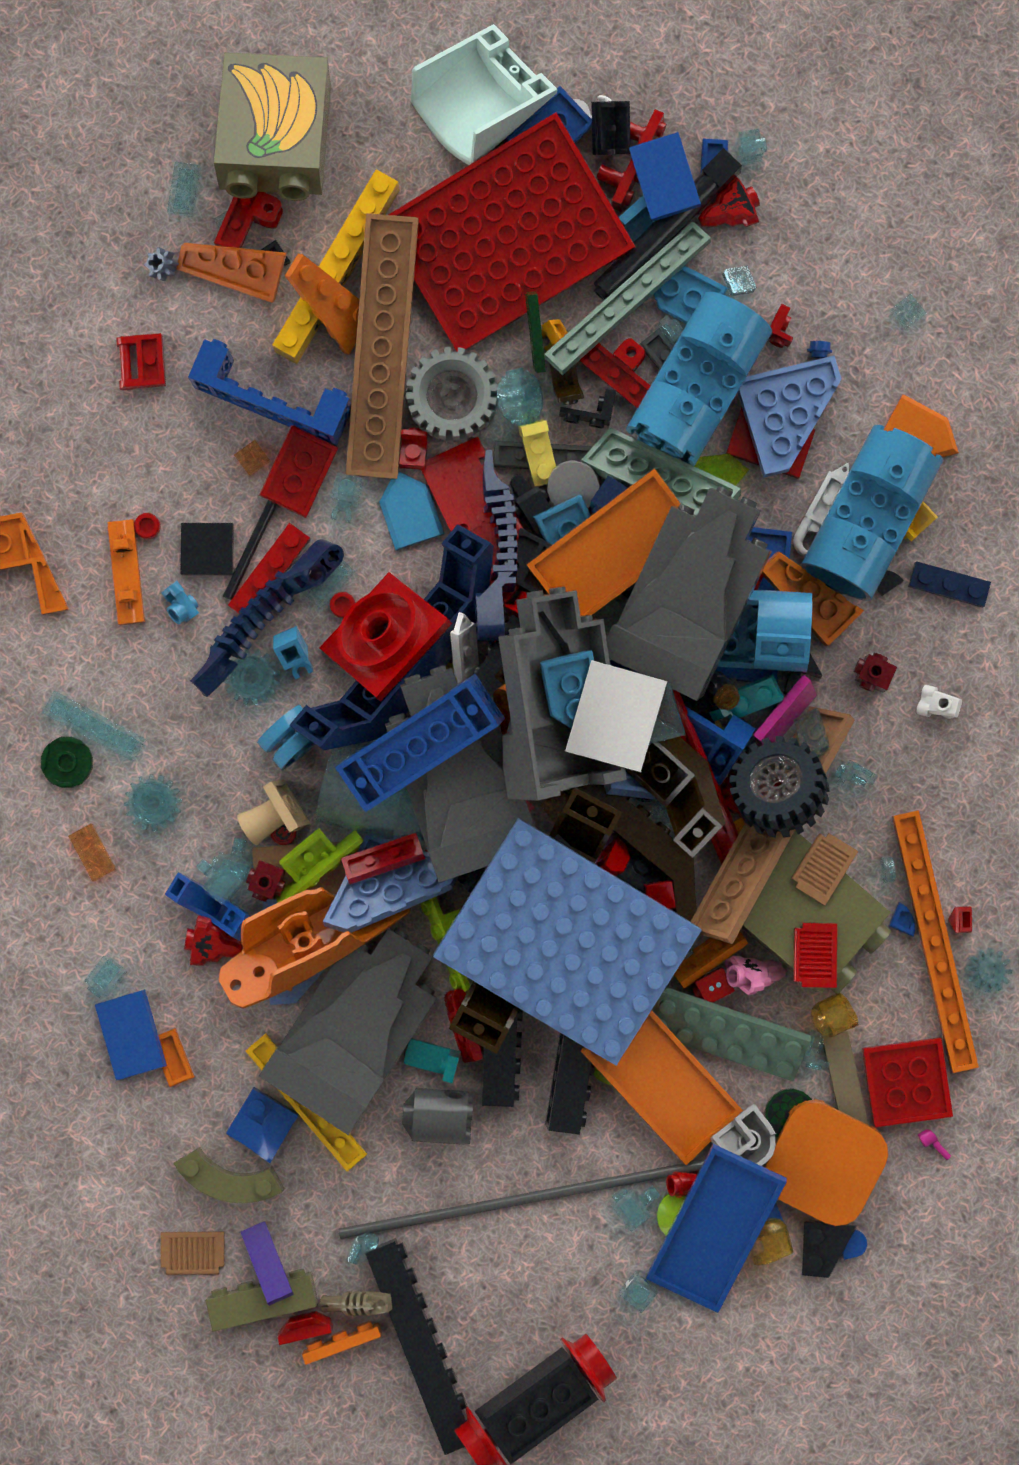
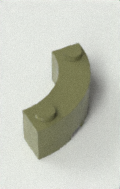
(225, 1184)

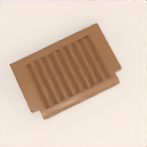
(823, 867)
(192, 1252)

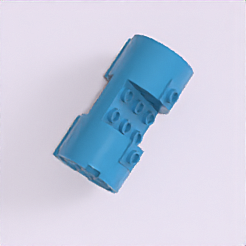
(700, 377)
(872, 512)
(772, 633)

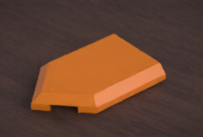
(924, 424)

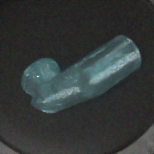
(361, 1244)

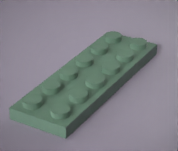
(631, 459)
(732, 1034)

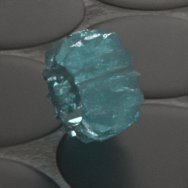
(994, 978)

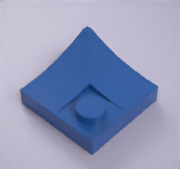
(262, 1124)

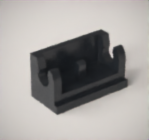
(610, 127)

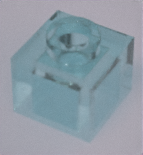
(751, 146)

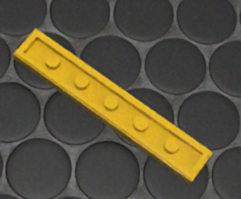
(342, 1146)

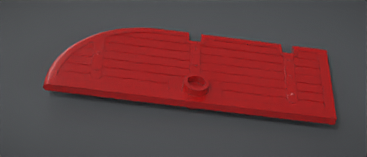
(458, 490)

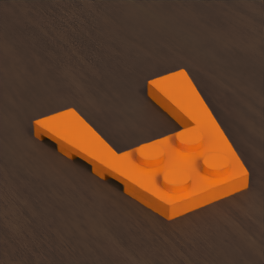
(21, 548)

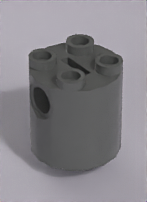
(438, 1116)

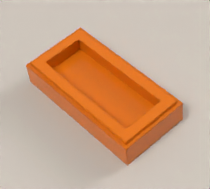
(178, 1065)

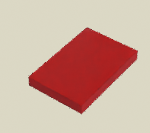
(743, 448)
(298, 471)

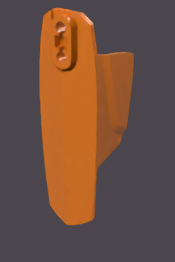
(290, 946)

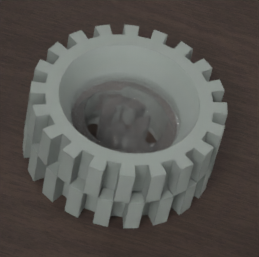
(443, 369)

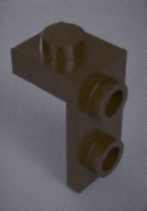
(566, 386)

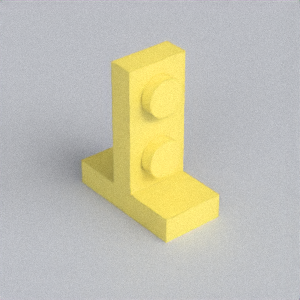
(538, 451)

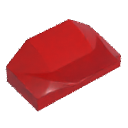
(614, 857)
(304, 1327)

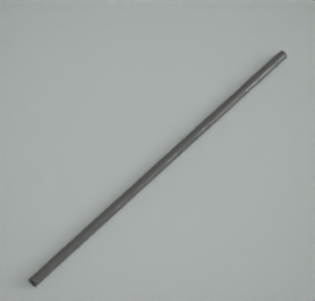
(519, 1199)

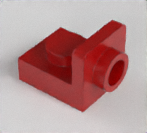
(779, 323)
(413, 449)

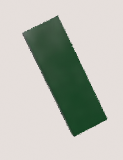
(535, 332)

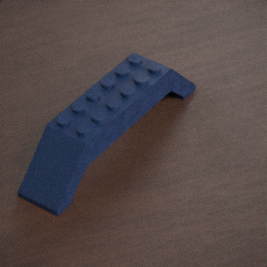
(359, 714)

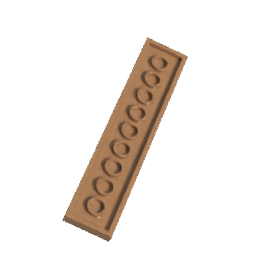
(382, 346)
(755, 856)

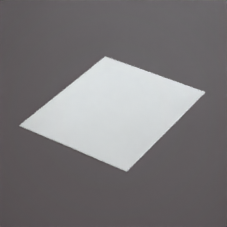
(616, 716)

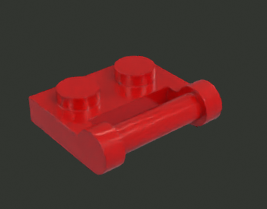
(149, 361)

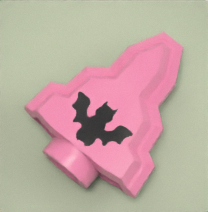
(752, 974)

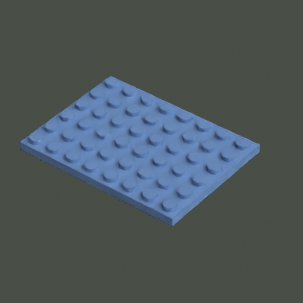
(567, 942)

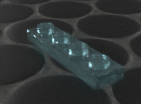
(94, 726)

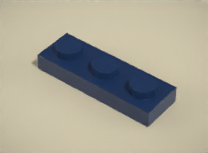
(949, 584)

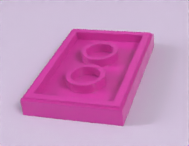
(786, 711)

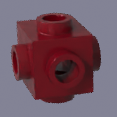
(883, 669)
(275, 876)

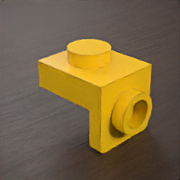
(921, 521)

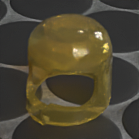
(833, 1015)
(775, 1242)

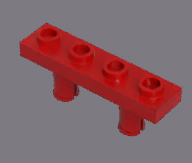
(625, 181)

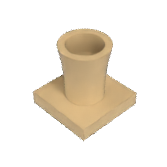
(278, 810)

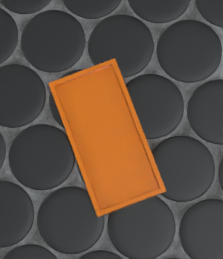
(609, 547)
(669, 1089)

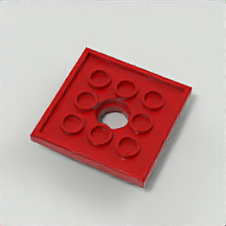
(386, 659)

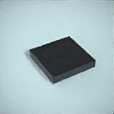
(207, 548)

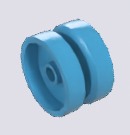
(282, 734)

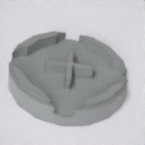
(571, 480)

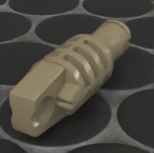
(357, 1303)

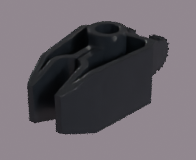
(529, 502)

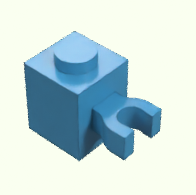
(292, 651)

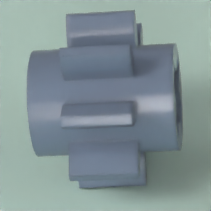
(161, 264)

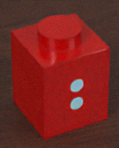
(712, 986)

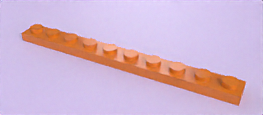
(935, 941)

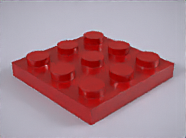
(907, 1082)

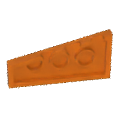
(236, 268)
(328, 299)
(829, 609)

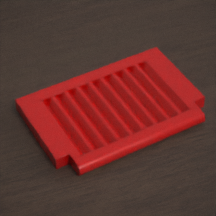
(816, 955)

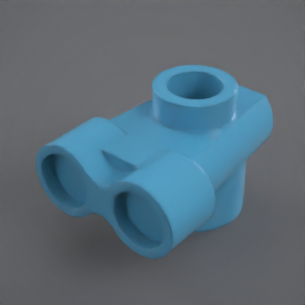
(182, 606)

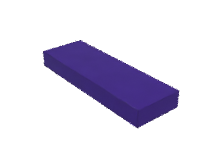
(267, 1263)

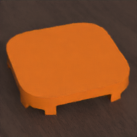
(827, 1162)

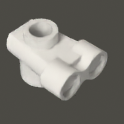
(933, 701)

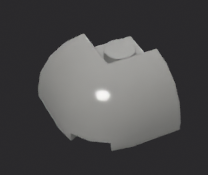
(748, 1136)

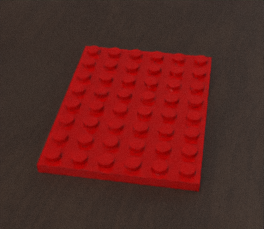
(509, 228)

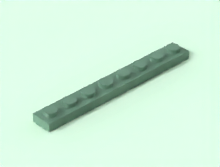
(627, 298)

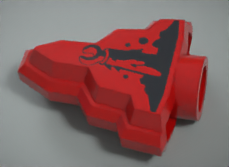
(732, 206)

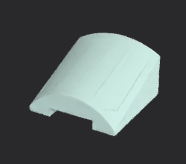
(477, 94)

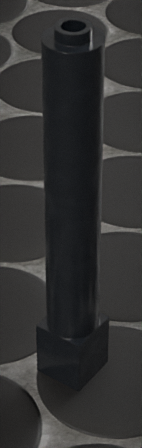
(709, 183)

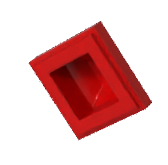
(961, 919)

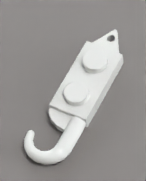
(820, 506)
(464, 648)

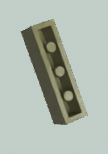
(249, 1304)

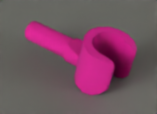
(928, 1137)

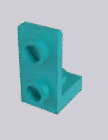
(432, 1058)

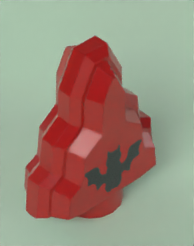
(210, 943)

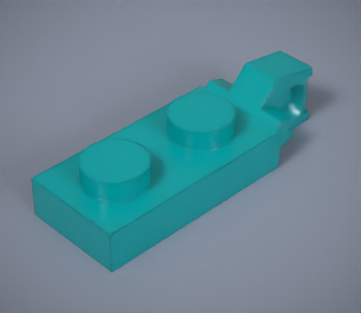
(752, 698)

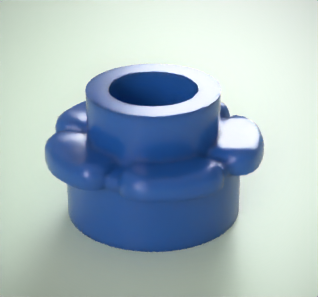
(819, 349)

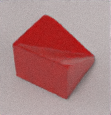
(661, 892)

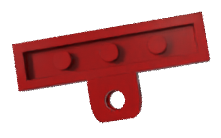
(243, 213)
(619, 369)

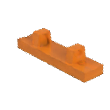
(126, 572)

